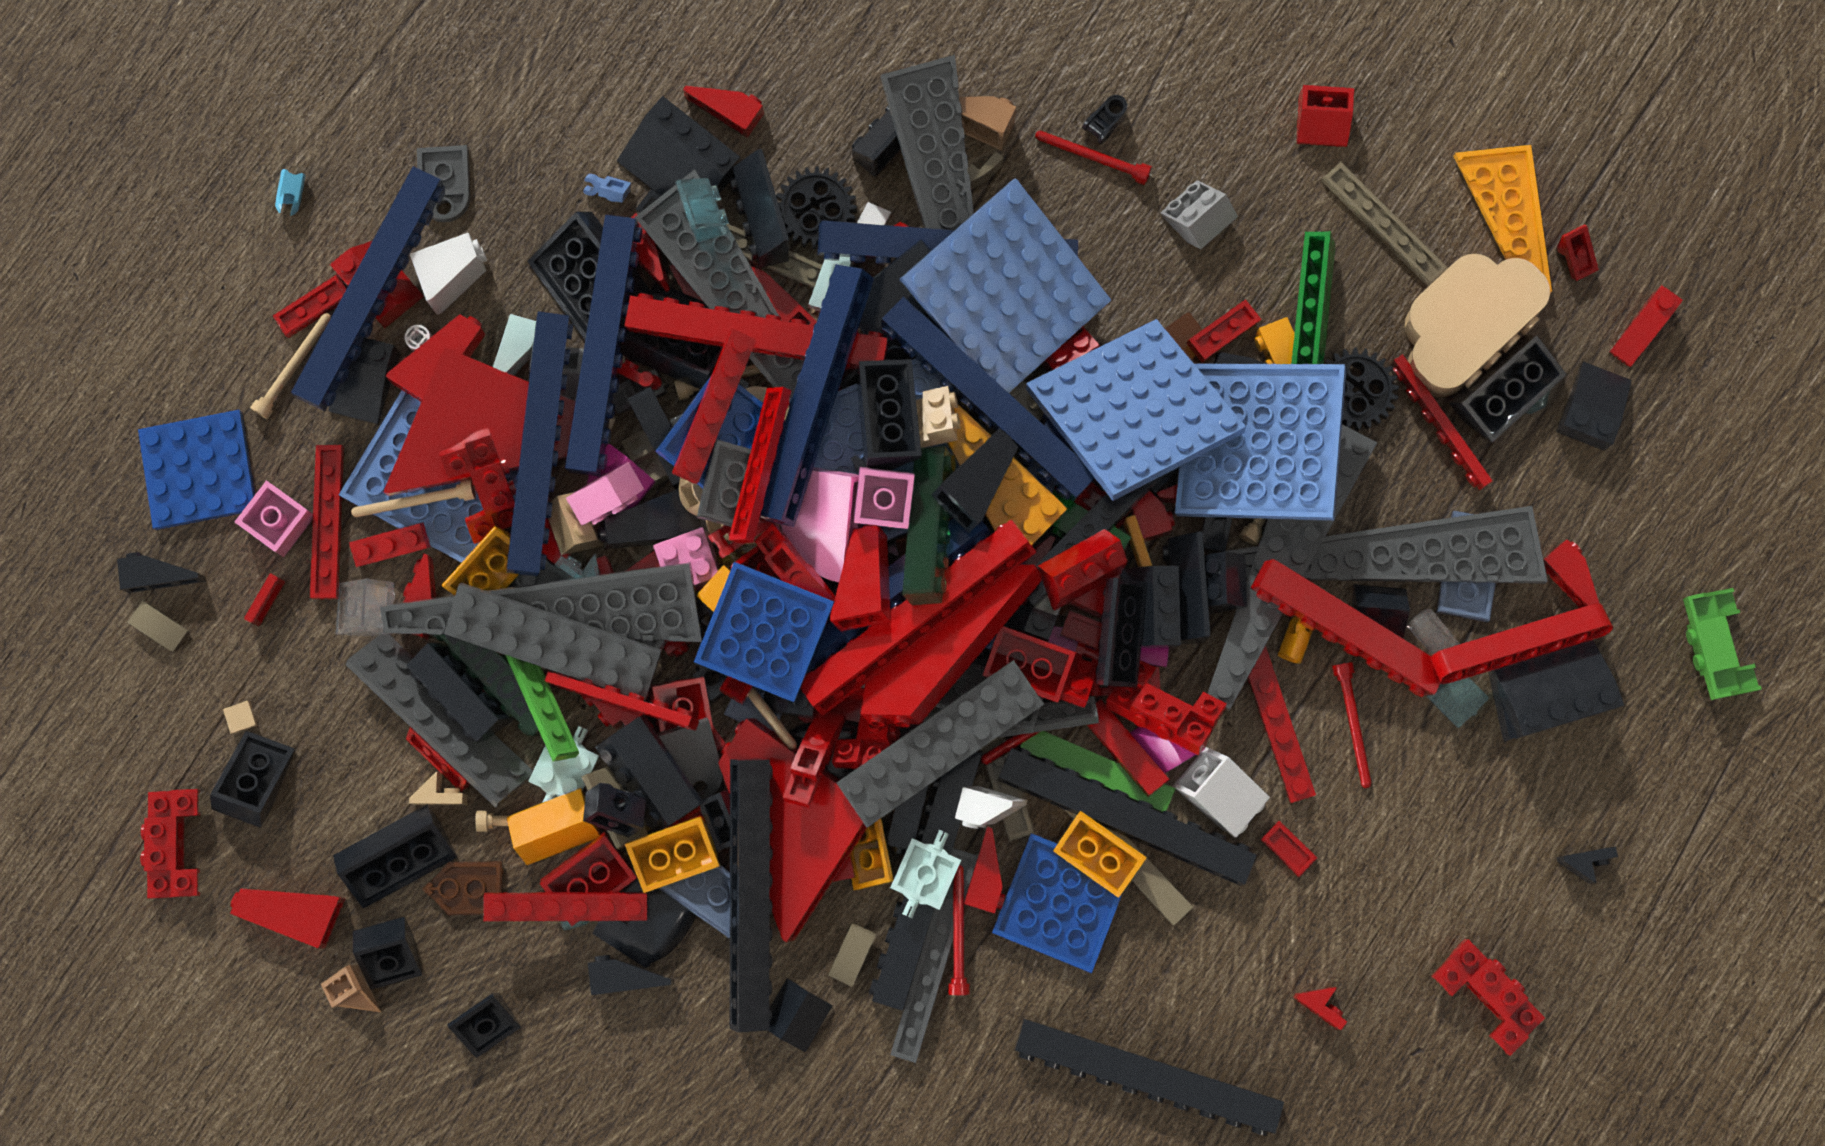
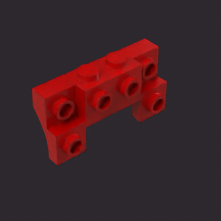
(488, 472)
(1166, 714)
(868, 743)
(165, 844)
(1494, 990)

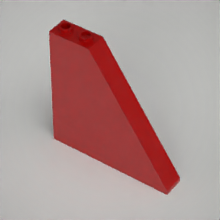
(458, 402)
(925, 673)
(805, 842)

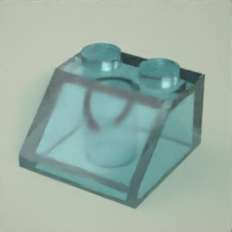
(702, 208)

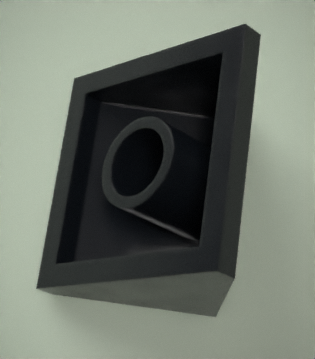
(1383, 605)
(797, 1015)
(485, 1024)

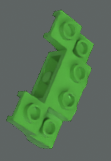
(1714, 646)

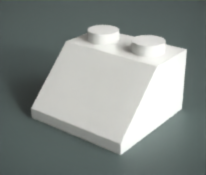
(985, 806)

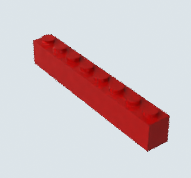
(1346, 626)

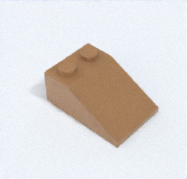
(988, 119)

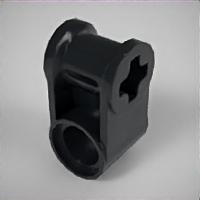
(1103, 121)

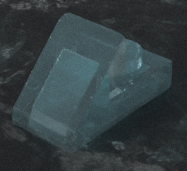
(572, 567)

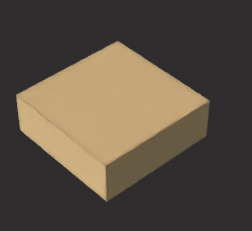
(240, 717)

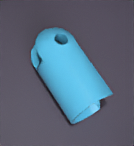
(290, 190)

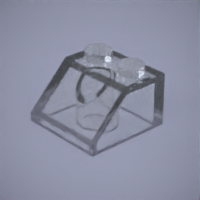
(359, 607)

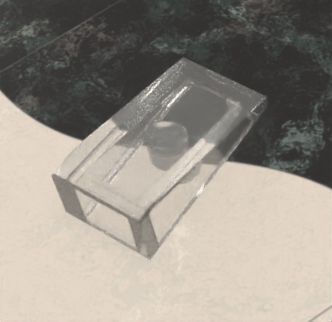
(1431, 631)

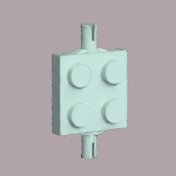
(563, 775)
(925, 874)

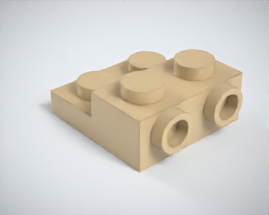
(937, 417)

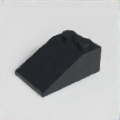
(366, 386)
(1595, 407)
(251, 779)

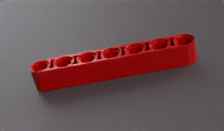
(1521, 643)

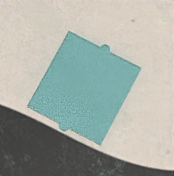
(1458, 700)

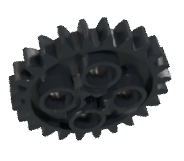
(804, 188)
(1371, 373)

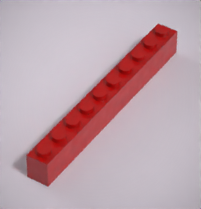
(712, 327)
(910, 624)

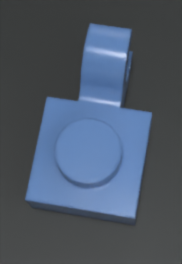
(609, 188)

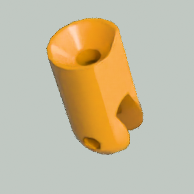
(1295, 641)

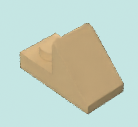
(431, 793)

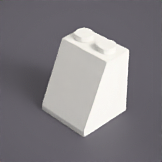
(448, 269)
(1221, 791)

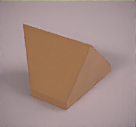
(350, 990)

